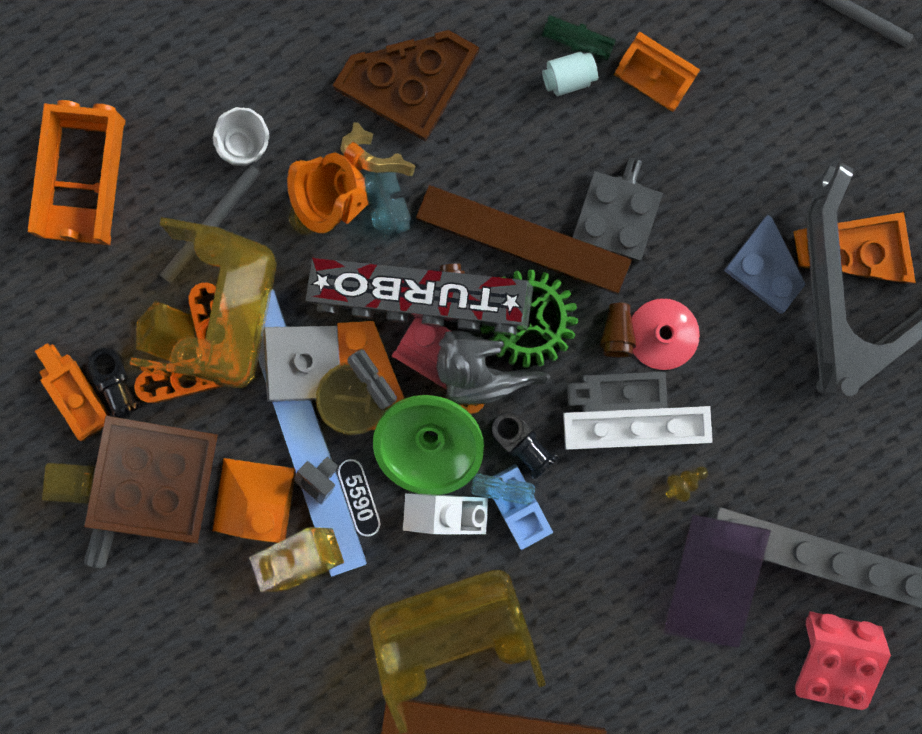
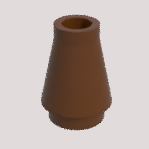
(618, 333)

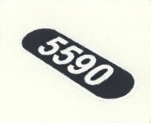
(359, 497)

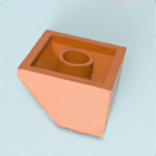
(254, 500)

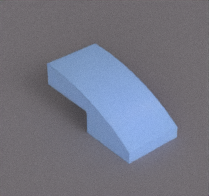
(524, 521)

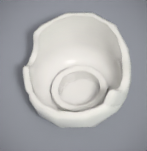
(240, 136)

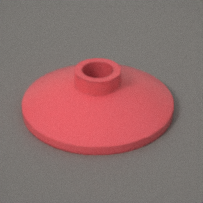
(651, 347)

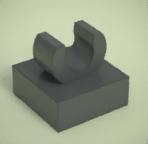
(316, 480)

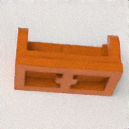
(656, 71)

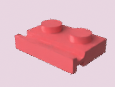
(420, 349)

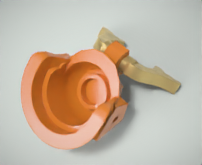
(333, 186)

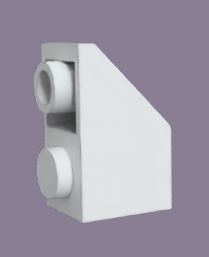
(445, 514)

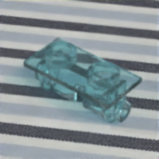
(386, 214)

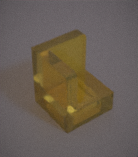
(161, 329)
(68, 482)

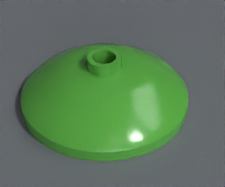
(424, 461)

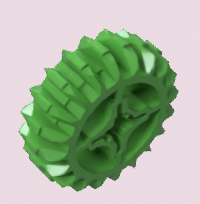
(542, 329)

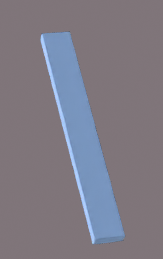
(308, 443)

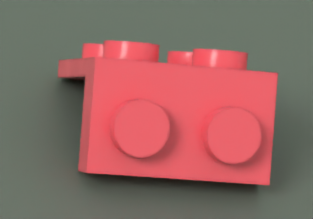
(842, 661)

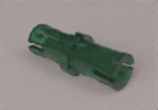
(578, 37)

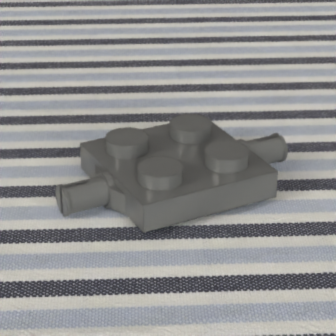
(618, 213)

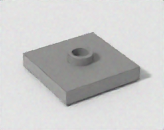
(298, 360)

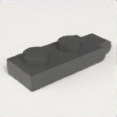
(619, 392)

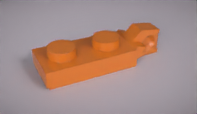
(71, 392)

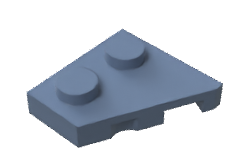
(767, 267)

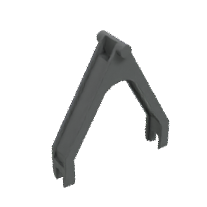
(843, 357)

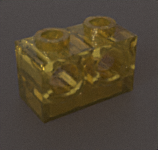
(296, 559)

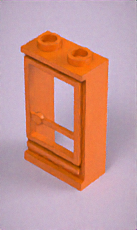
(75, 223)

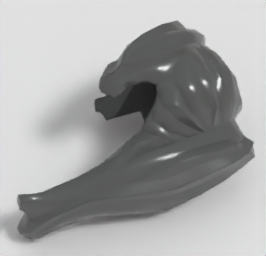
(465, 372)

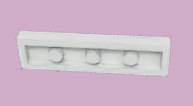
(637, 427)

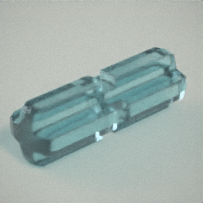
(511, 491)

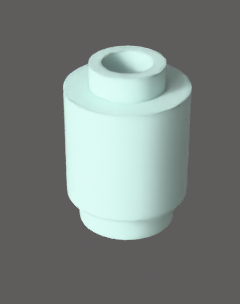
(570, 73)

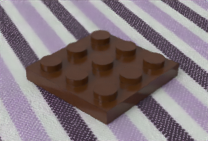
(151, 480)

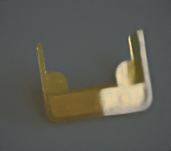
(237, 313)
(444, 628)

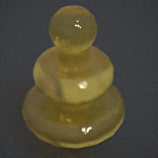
(681, 486)

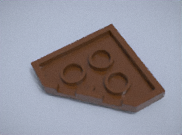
(409, 79)

